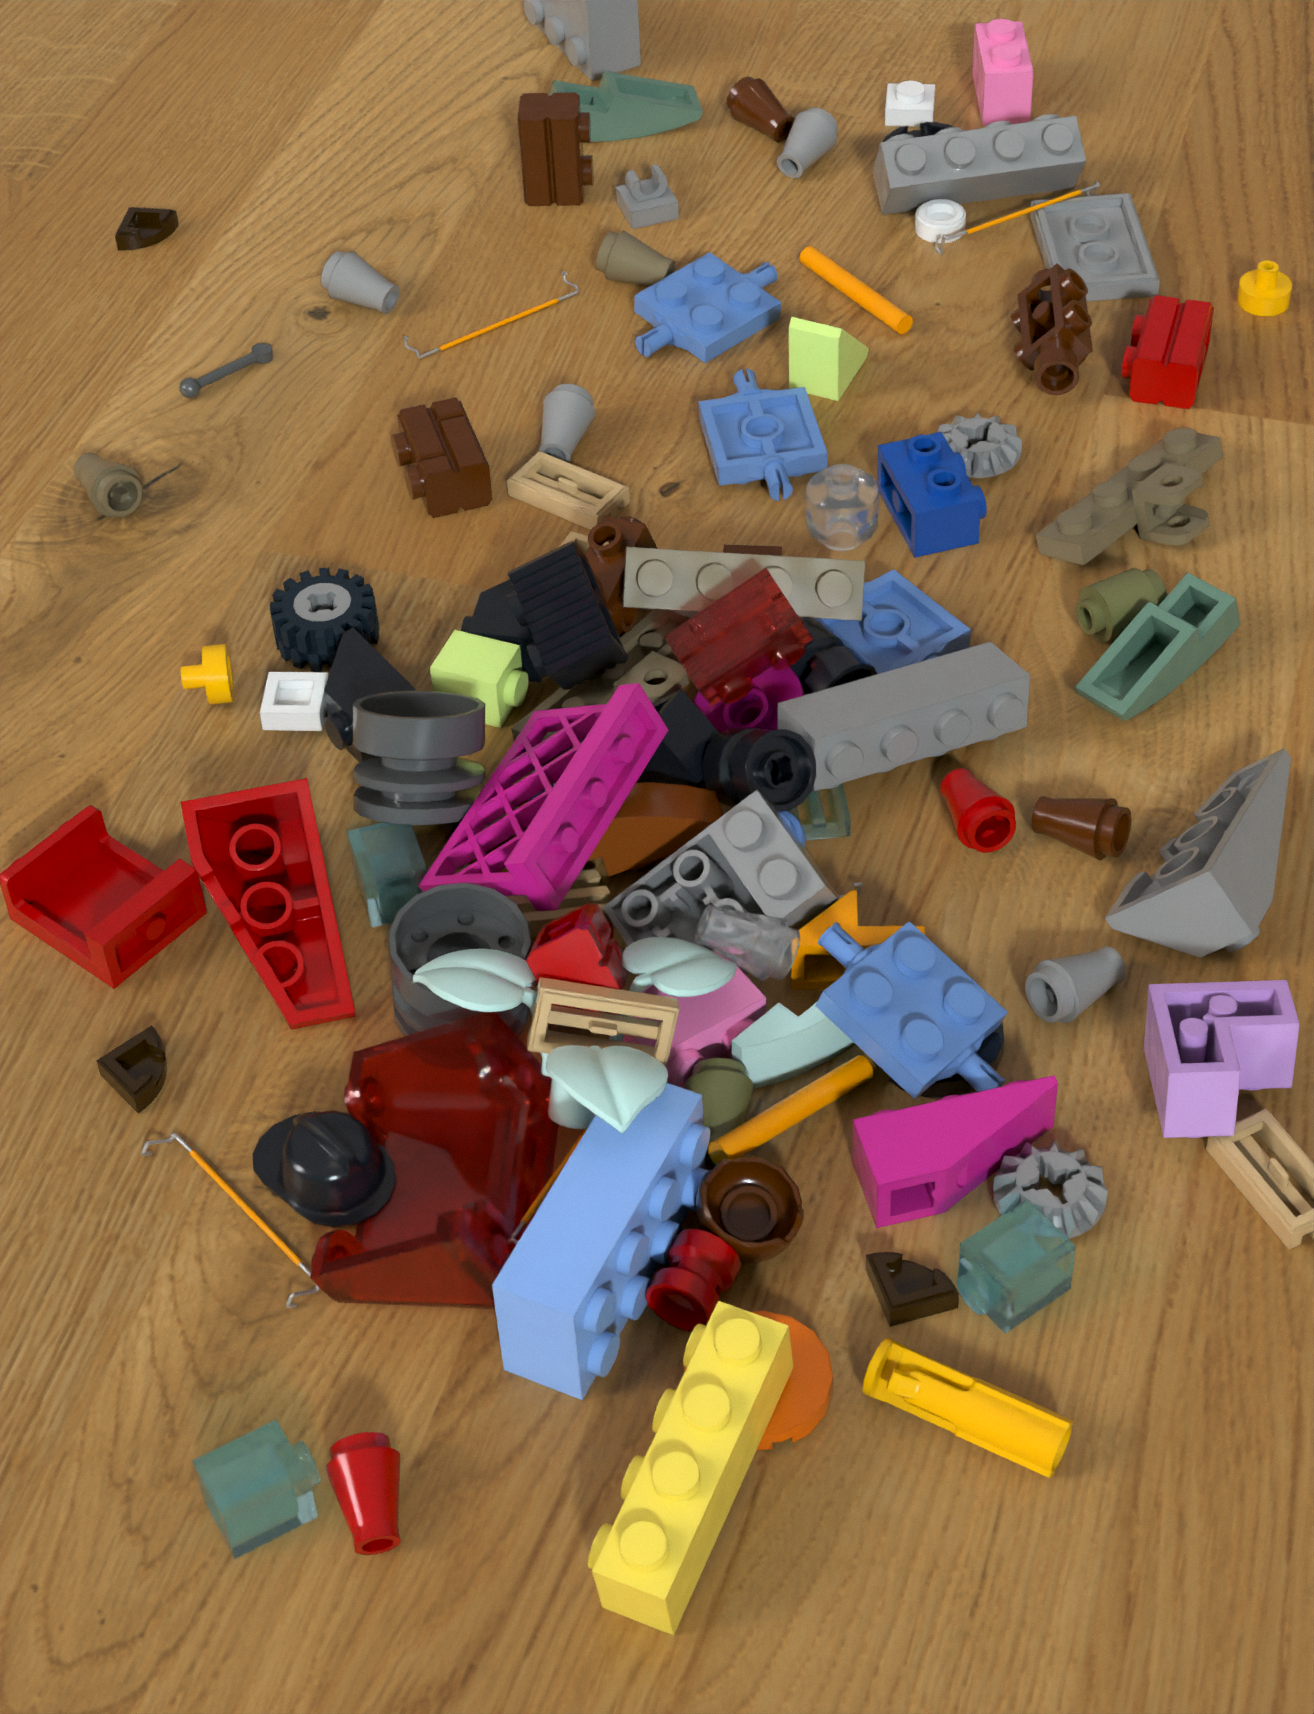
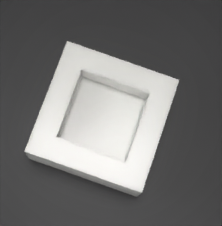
(909, 104)
(294, 701)

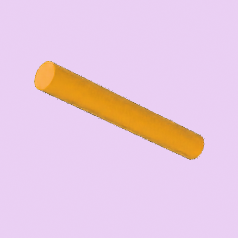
(856, 290)
(791, 1110)

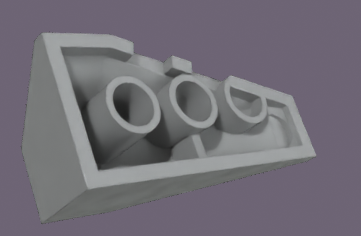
(1217, 871)

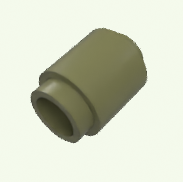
(1114, 602)

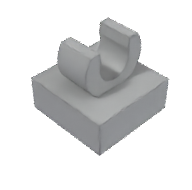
(647, 200)

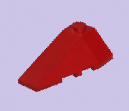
(271, 883)

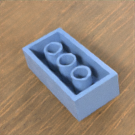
(599, 1243)

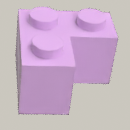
(1210, 1044)

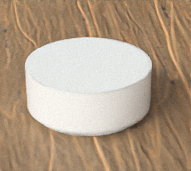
(938, 219)

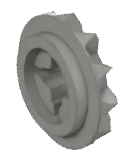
(996, 447)
(1082, 1193)

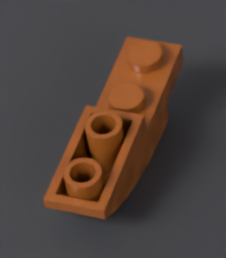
(651, 825)

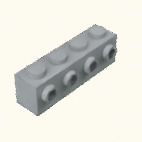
(979, 163)
(909, 713)

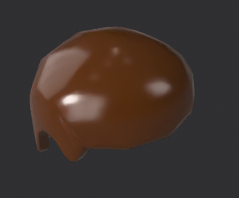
(750, 1207)

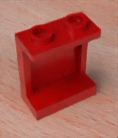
(100, 898)

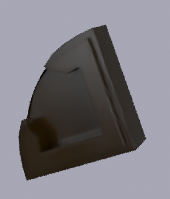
(145, 227)
(136, 1069)
(909, 1289)

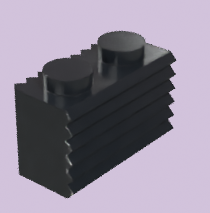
(566, 617)

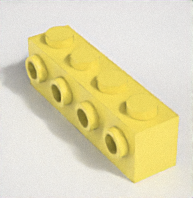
(693, 1467)

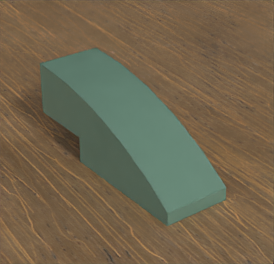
(633, 106)
(1161, 648)

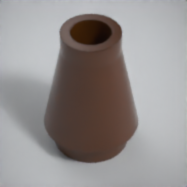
(759, 108)
(1085, 824)

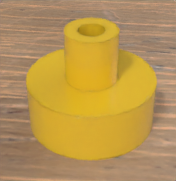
(1264, 290)
(213, 674)

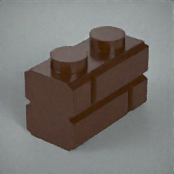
(552, 149)
(442, 458)

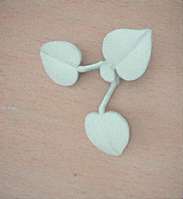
(585, 1079)

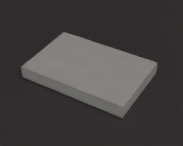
(1100, 242)

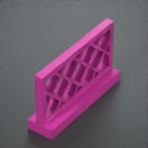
(565, 818)

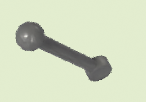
(261, 354)

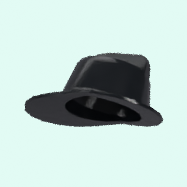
(326, 1168)

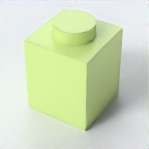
(482, 670)

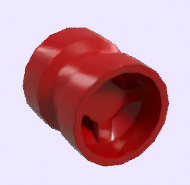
(696, 1275)

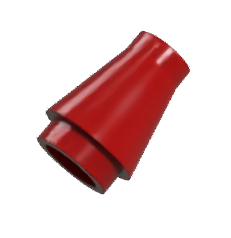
(979, 813)
(366, 1485)

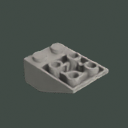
(737, 863)

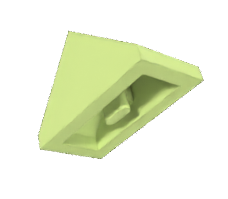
(823, 358)

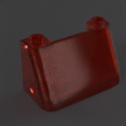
(469, 1154)

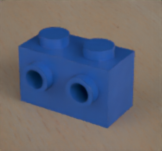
(929, 494)

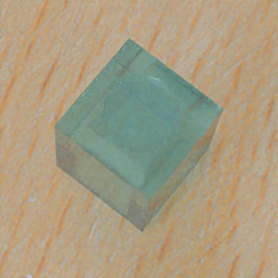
(386, 868)
(1015, 1266)
(258, 1487)

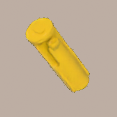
(968, 1407)

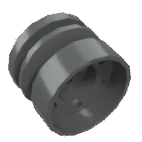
(419, 755)
(445, 922)

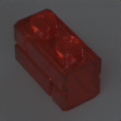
(739, 639)

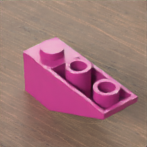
(938, 1152)

